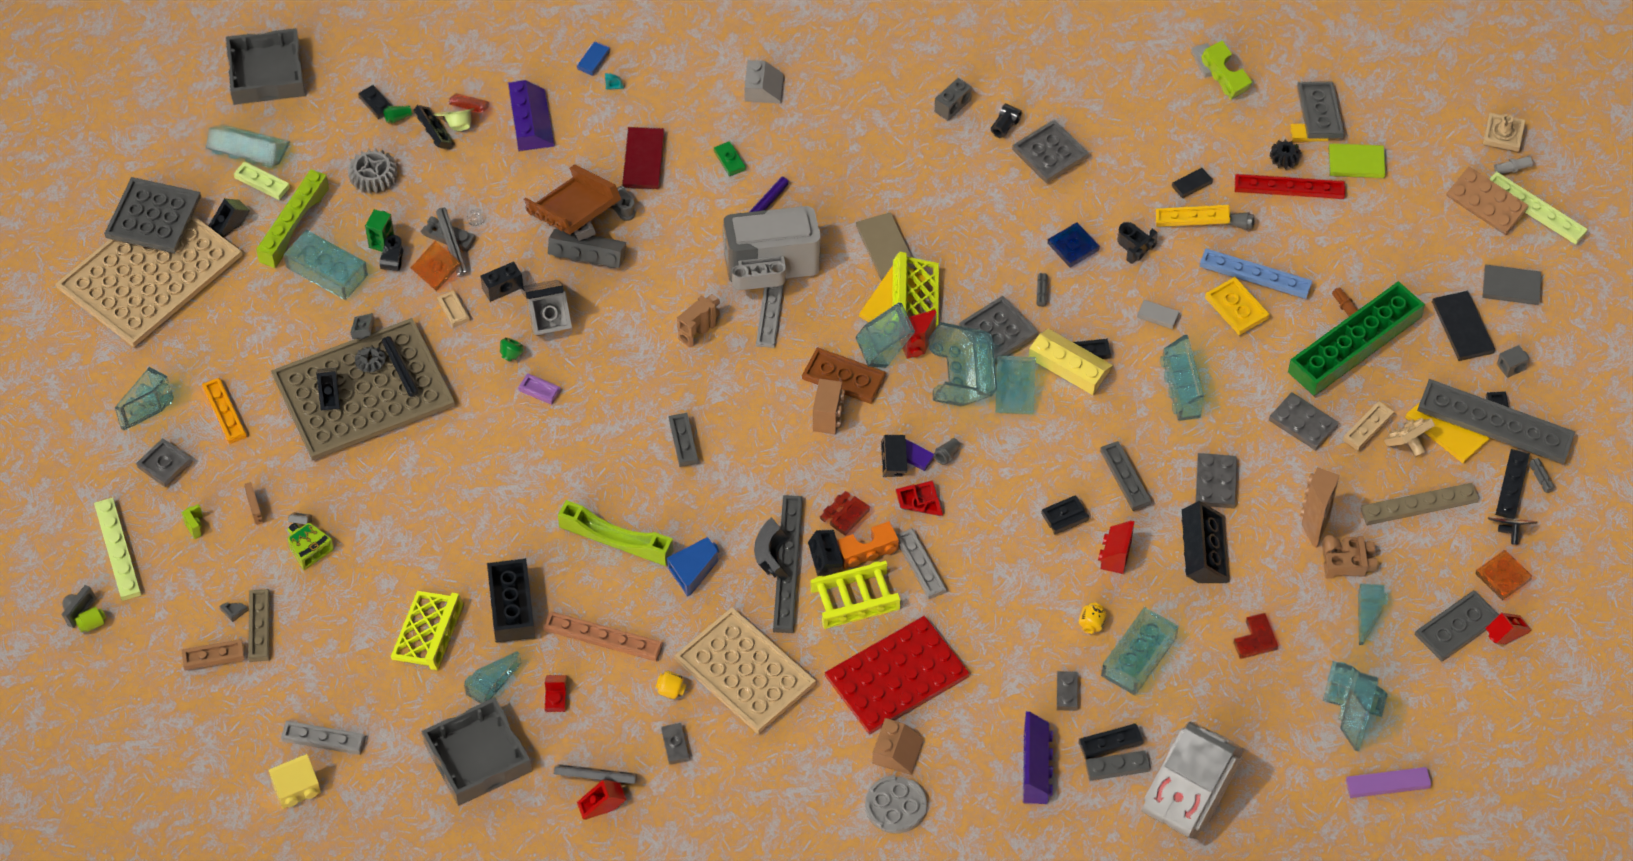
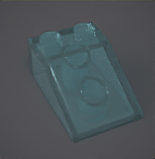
(885, 336)
(1015, 385)
(145, 399)
(1337, 683)

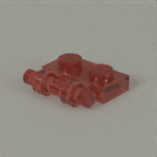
(850, 514)

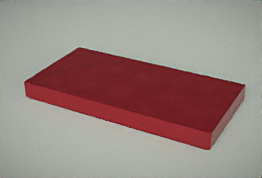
(643, 158)

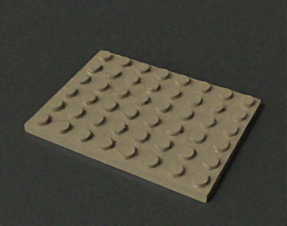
(368, 400)

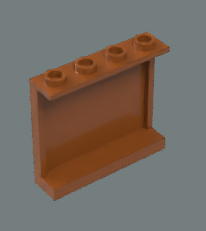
(575, 201)

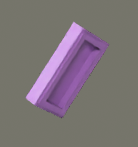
(539, 389)

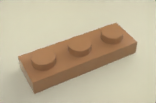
(212, 654)

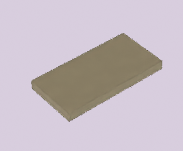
(882, 241)

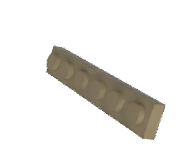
(1419, 504)

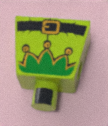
(308, 544)

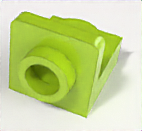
(191, 520)

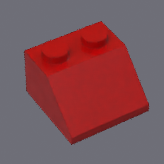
(923, 325)
(1117, 547)

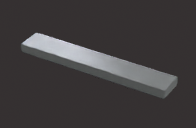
(769, 316)

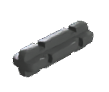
(1042, 289)
(1541, 475)

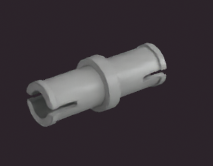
(1513, 165)

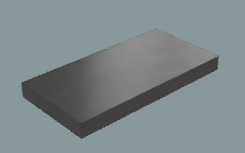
(1320, 110)
(1457, 626)

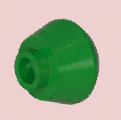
(510, 349)

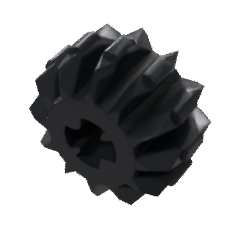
(1285, 154)

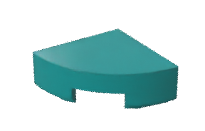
(613, 81)

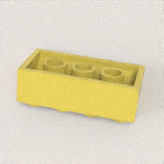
(1069, 361)

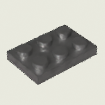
(1303, 421)
(1216, 480)

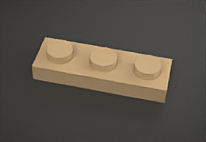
(1368, 426)

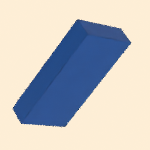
(593, 58)

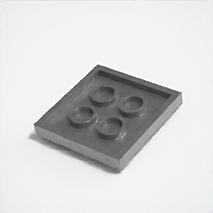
(1050, 151)
(1004, 324)

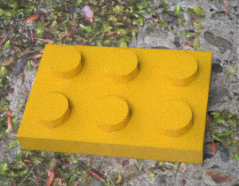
(1237, 306)

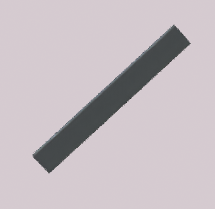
(788, 560)

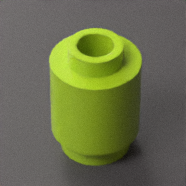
(90, 619)

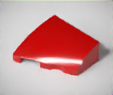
(919, 498)

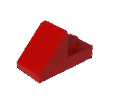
(555, 693)

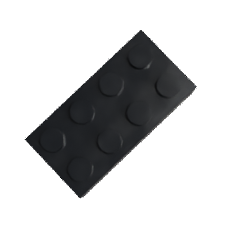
(511, 600)

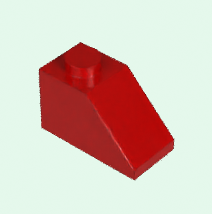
(1507, 628)
(601, 799)

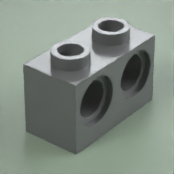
(953, 99)

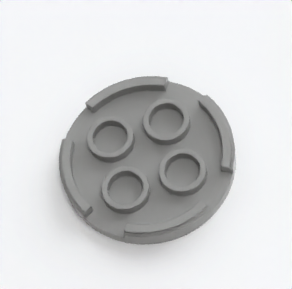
(895, 804)

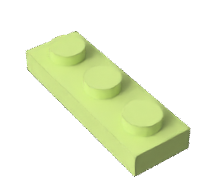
(261, 180)

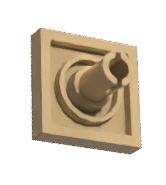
(1504, 131)
(1410, 434)

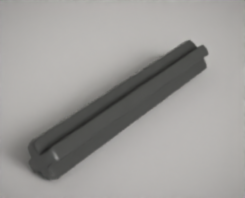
(450, 239)

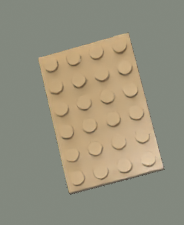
(745, 670)

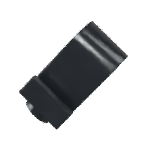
(1135, 241)

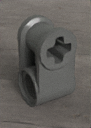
(624, 207)

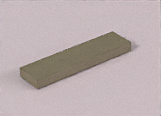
(259, 625)

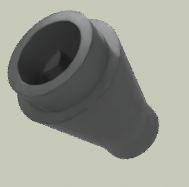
(1242, 220)
(945, 452)

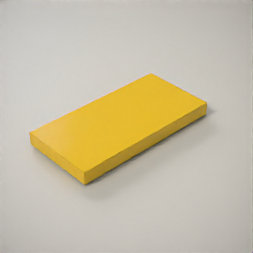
(882, 297)
(1453, 438)

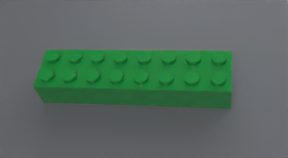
(1356, 338)

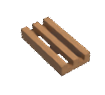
(253, 503)

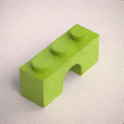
(1231, 82)

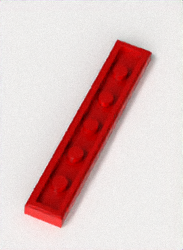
(1289, 186)

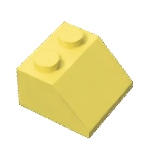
(294, 781)

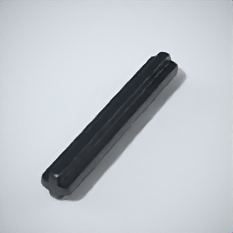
(400, 366)

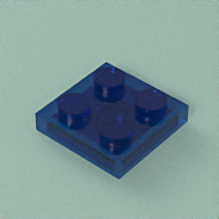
(1073, 244)

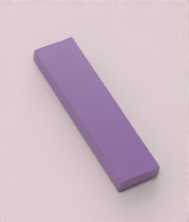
(1388, 782)

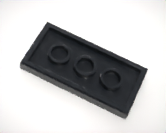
(542, 289)
(1463, 325)

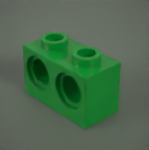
(378, 229)

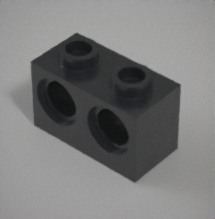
(825, 552)

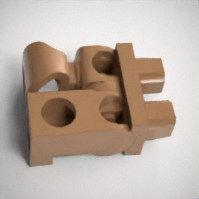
(698, 318)
(1349, 556)

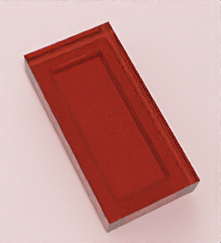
(468, 103)

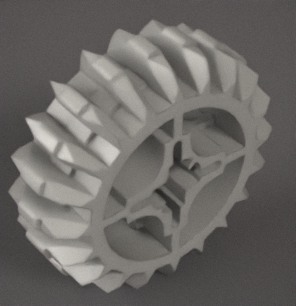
(372, 171)

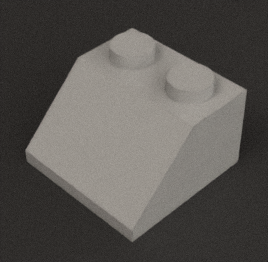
(763, 82)
(549, 313)

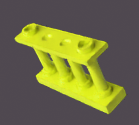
(858, 611)

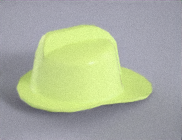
(457, 119)

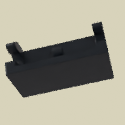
(893, 455)

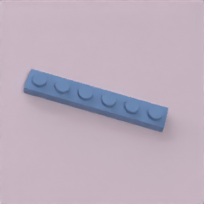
(1256, 273)

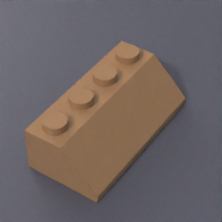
(1318, 503)

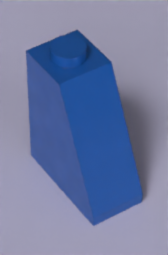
(693, 564)

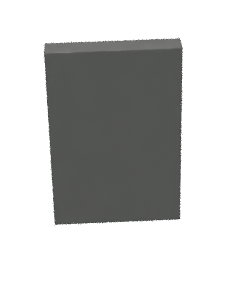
(1511, 284)

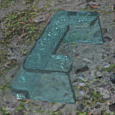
(968, 363)

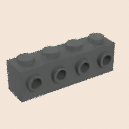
(592, 250)

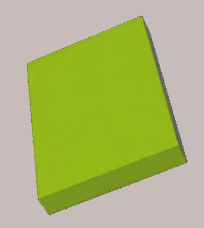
(1356, 160)

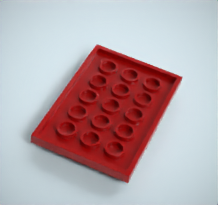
(896, 674)

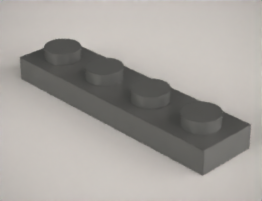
(1125, 476)

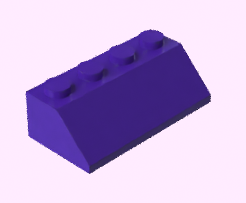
(530, 116)
(1036, 760)

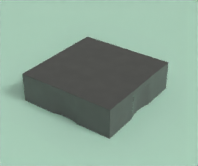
(265, 66)
(476, 751)

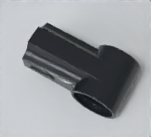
(1007, 117)

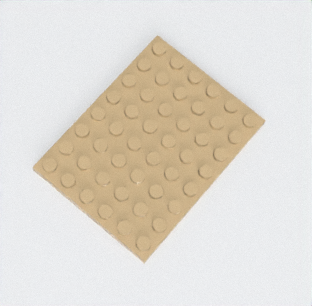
(140, 286)

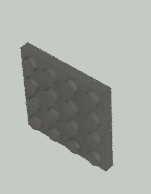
(152, 215)

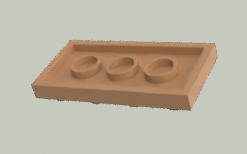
(1487, 200)

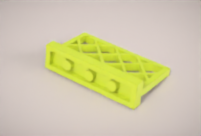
(900, 284)
(443, 633)

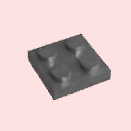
(163, 462)

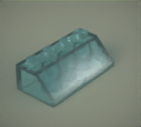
(246, 144)
(1182, 379)
(1357, 706)

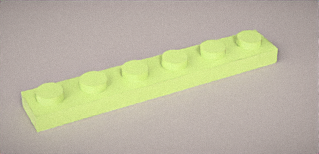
(1542, 211)
(117, 549)

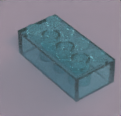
(325, 264)
(1139, 651)

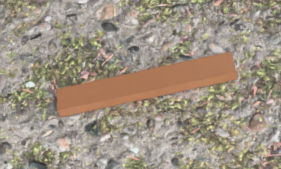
(603, 636)

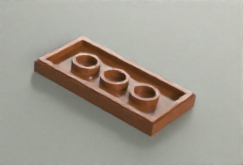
(856, 378)

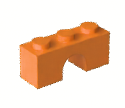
(883, 542)

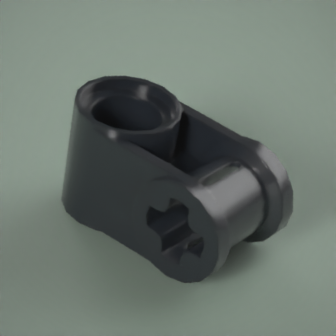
(392, 254)

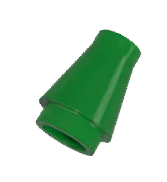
(397, 113)

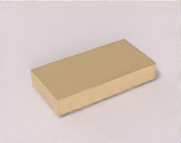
(453, 309)

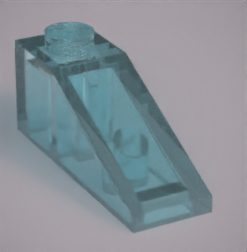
(1370, 606)
(490, 678)

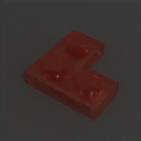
(1261, 638)

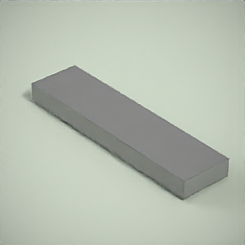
(920, 564)
(323, 737)

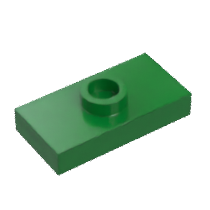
(729, 158)

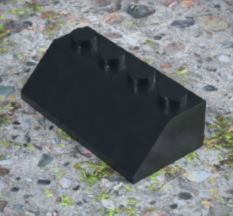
(1205, 544)

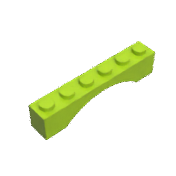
(277, 238)
(585, 523)

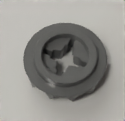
(374, 364)

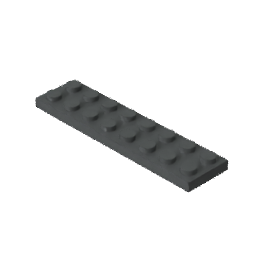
(1496, 421)

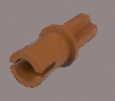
(1345, 302)

